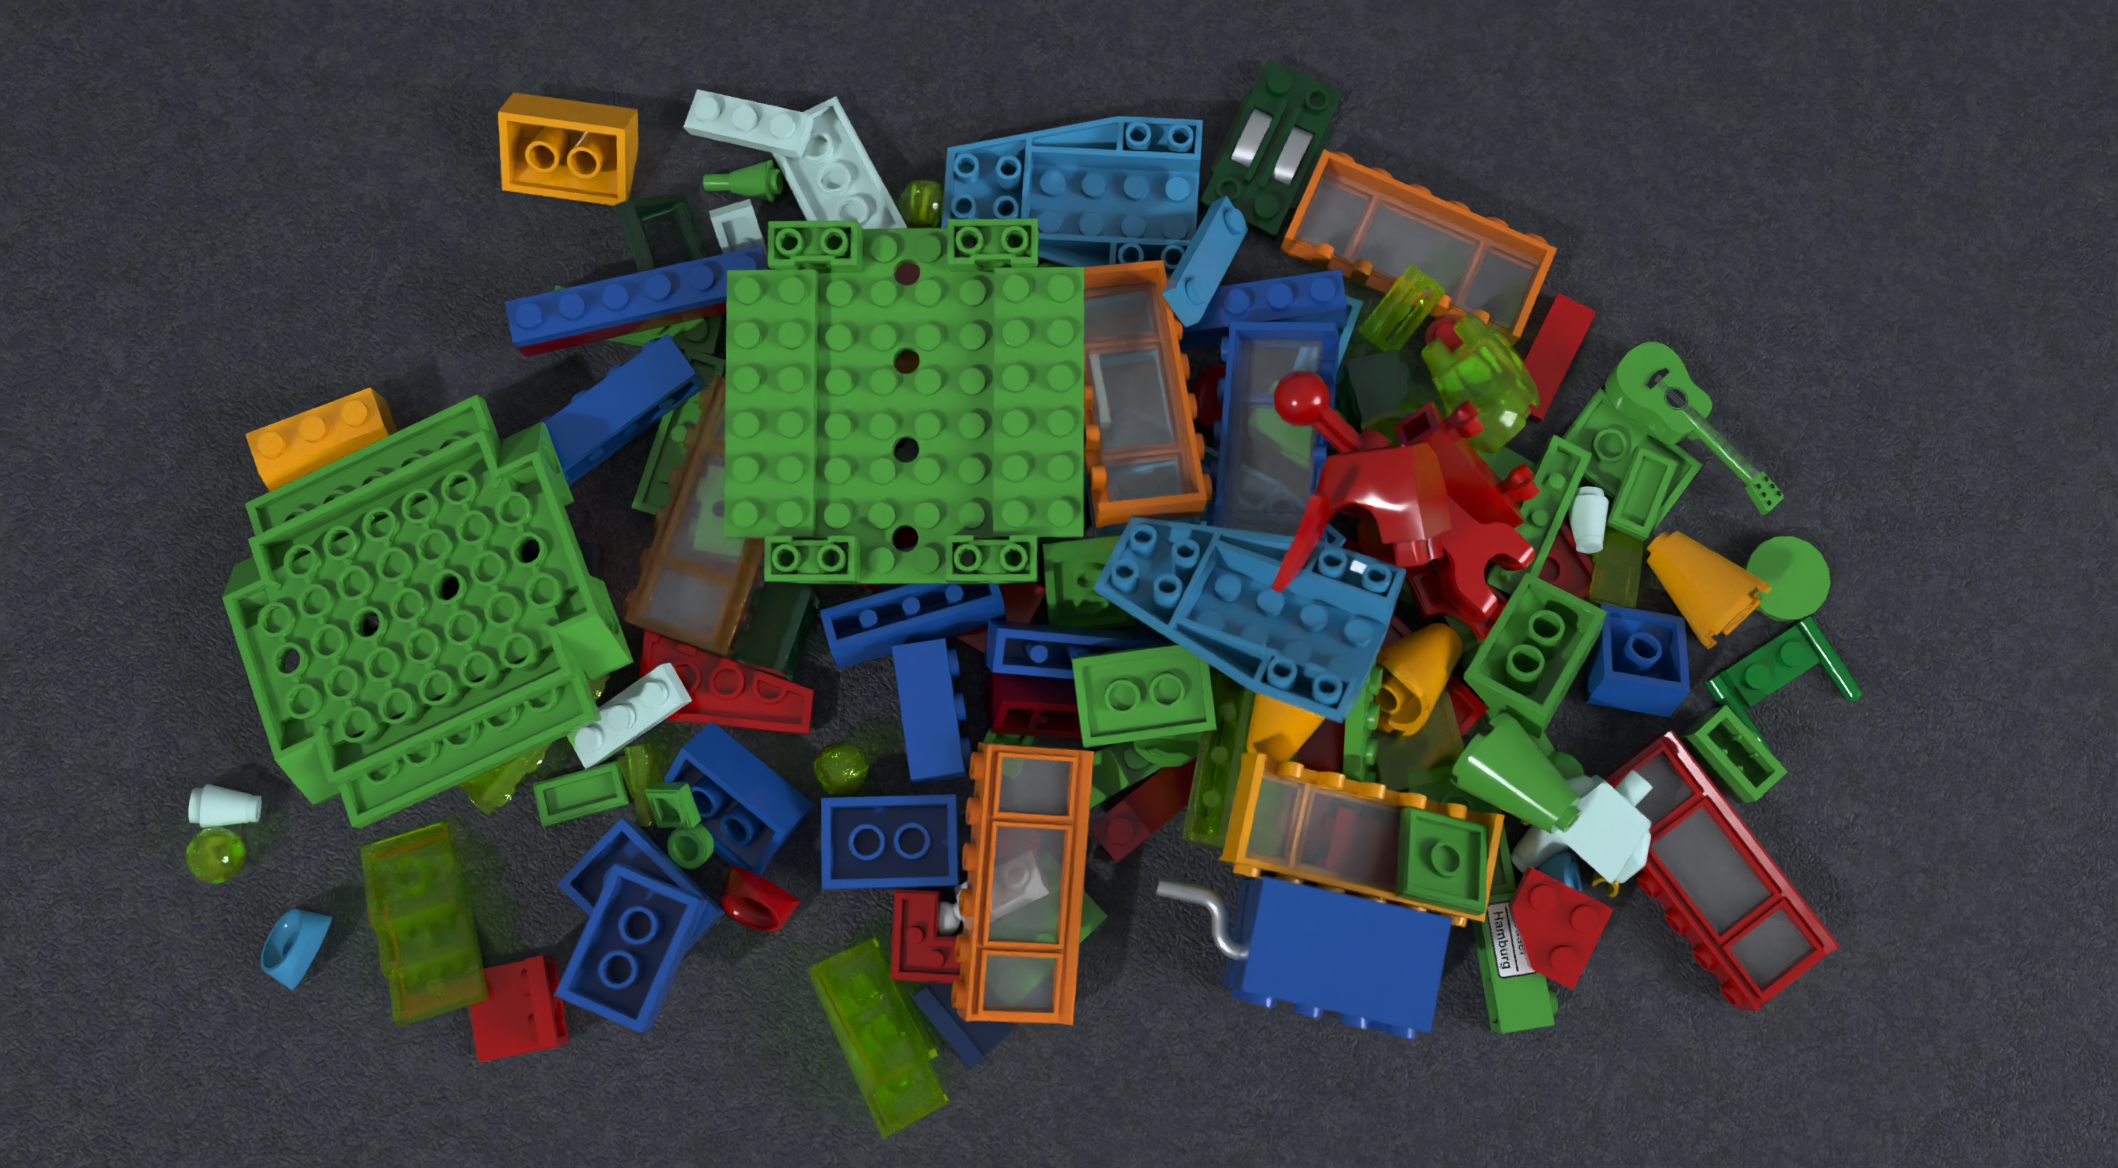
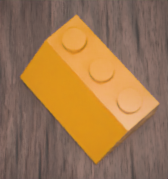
(567, 148)
(319, 436)

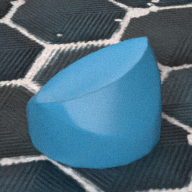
(293, 945)

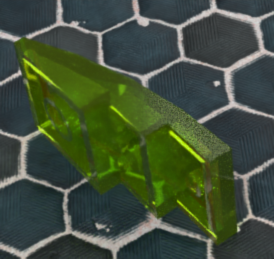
(423, 923)

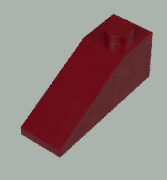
(1031, 706)
(1143, 811)

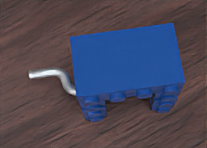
(1327, 952)

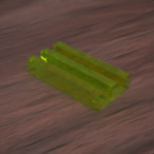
(1401, 306)

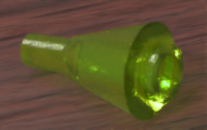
(639, 771)

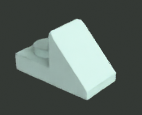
(737, 227)

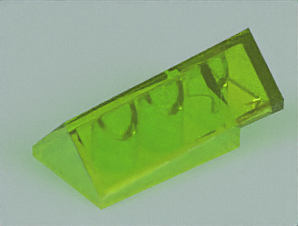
(879, 1036)

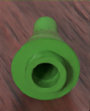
(755, 181)

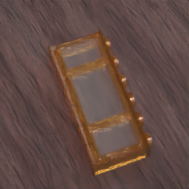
(692, 575)

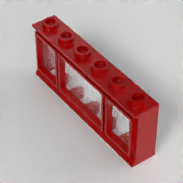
(1719, 880)

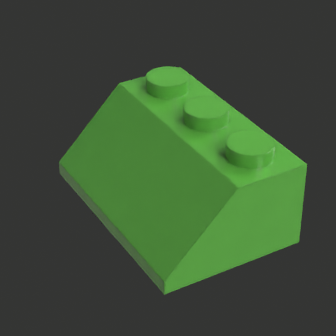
(1534, 652)

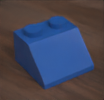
(1638, 662)

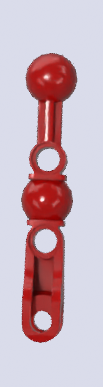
(1304, 401)

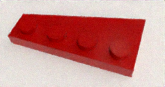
(729, 691)

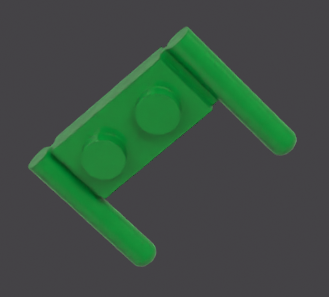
(1775, 666)

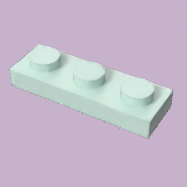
(749, 124)
(630, 715)

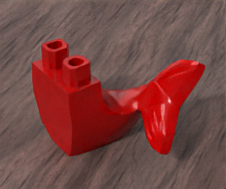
(1392, 482)

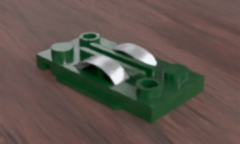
(1272, 147)

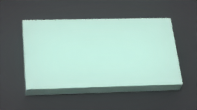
(836, 174)

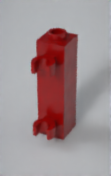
(1465, 473)

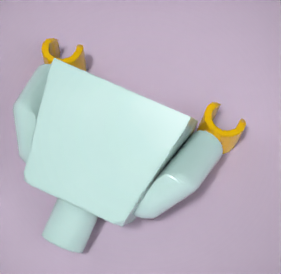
(1610, 829)

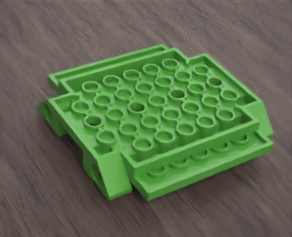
(823, 405)
(441, 680)

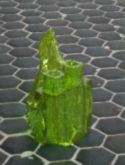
(1481, 371)

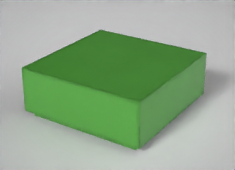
(672, 804)

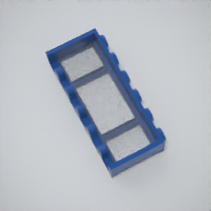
(1264, 462)

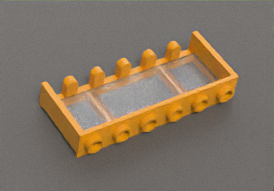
(1332, 831)

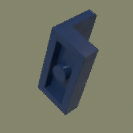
(968, 1039)

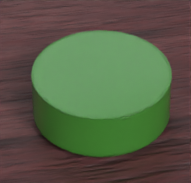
(690, 846)

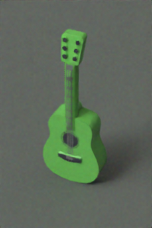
(1657, 391)

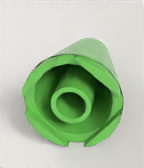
(1516, 777)

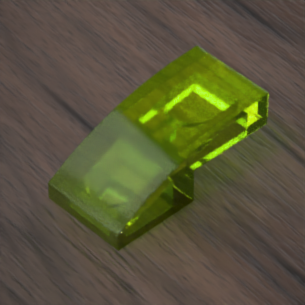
(1617, 570)

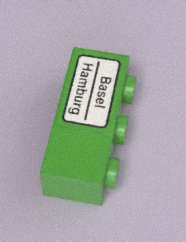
(1513, 991)

